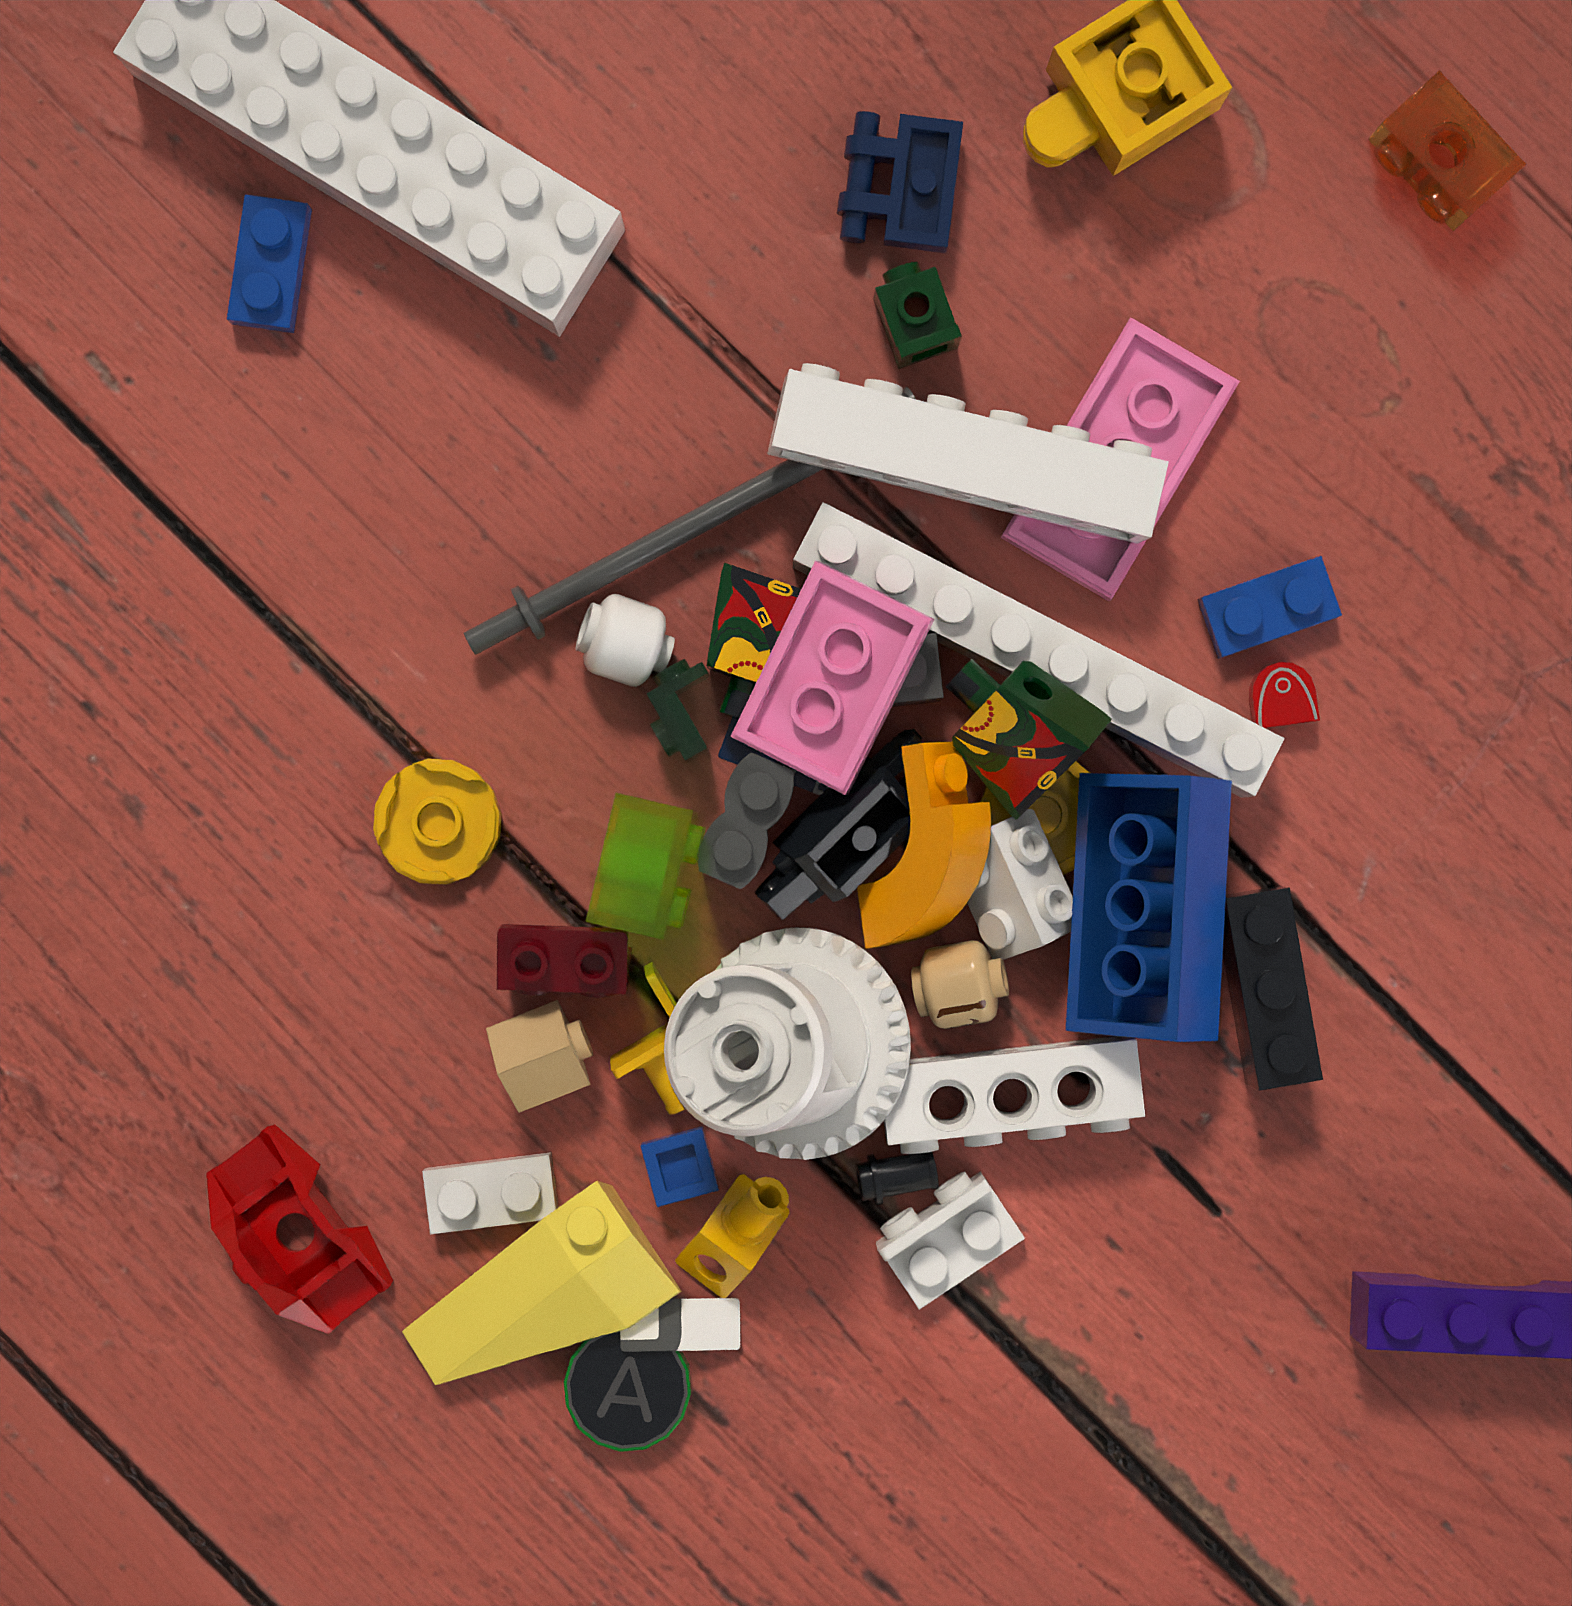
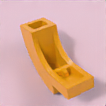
(942, 853)

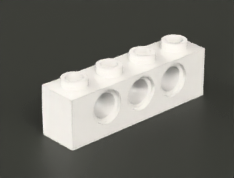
(1112, 1099)

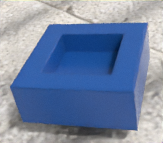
(679, 1166)

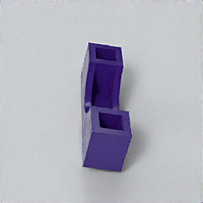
(1461, 1318)

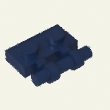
(921, 183)

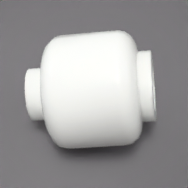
(624, 640)

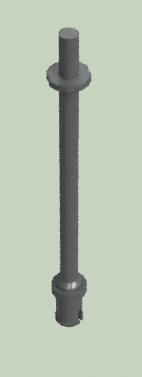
(636, 554)

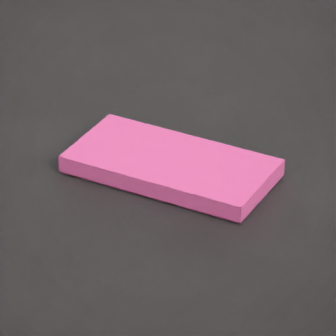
(1142, 395)

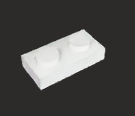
(490, 1193)

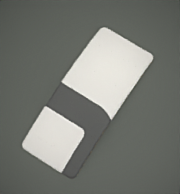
(687, 1327)

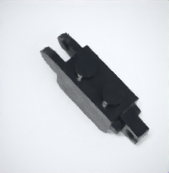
(842, 835)

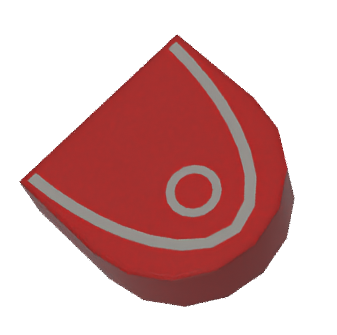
(1283, 696)

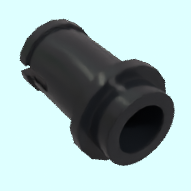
(896, 1175)

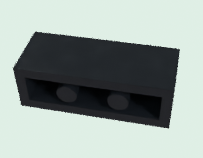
(1269, 990)

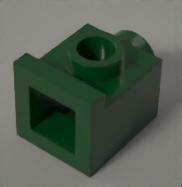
(916, 337)

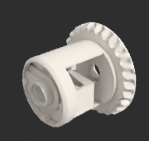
(791, 1044)

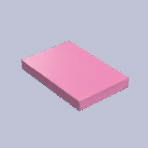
(832, 677)

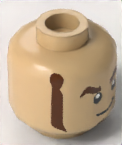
(959, 984)

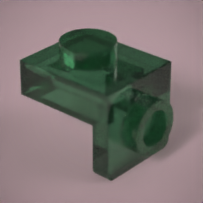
(675, 727)

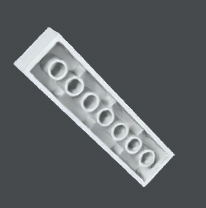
(379, 148)

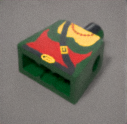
(745, 629)
(1022, 730)

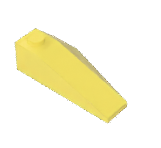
(556, 1285)

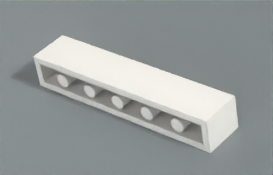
(968, 455)

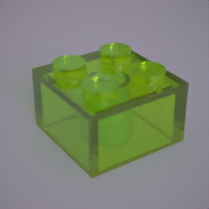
(644, 867)

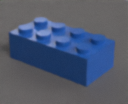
(1149, 906)

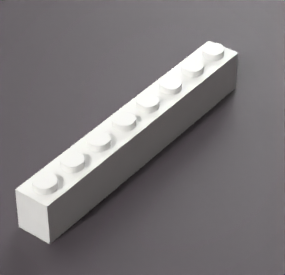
(1005, 633)

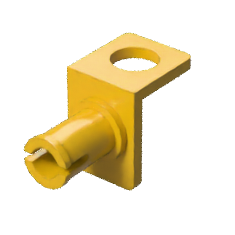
(649, 1050)
(737, 1232)

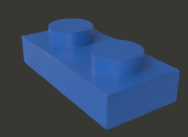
(269, 263)
(1269, 607)

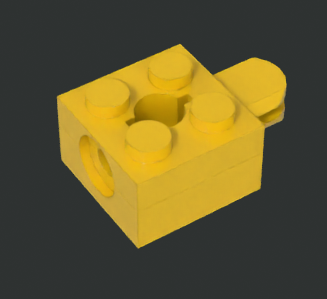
(1125, 87)

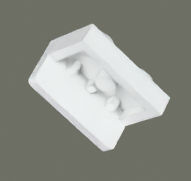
(1021, 891)

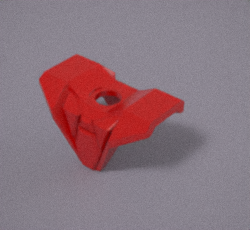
(306, 1285)

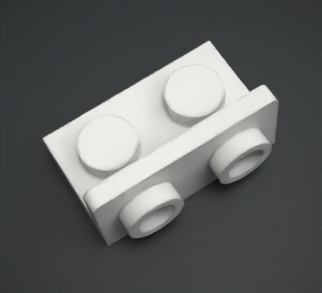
(948, 1237)

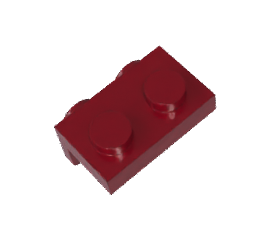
(563, 960)

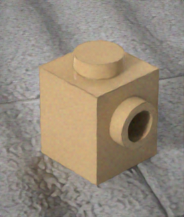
(540, 1055)

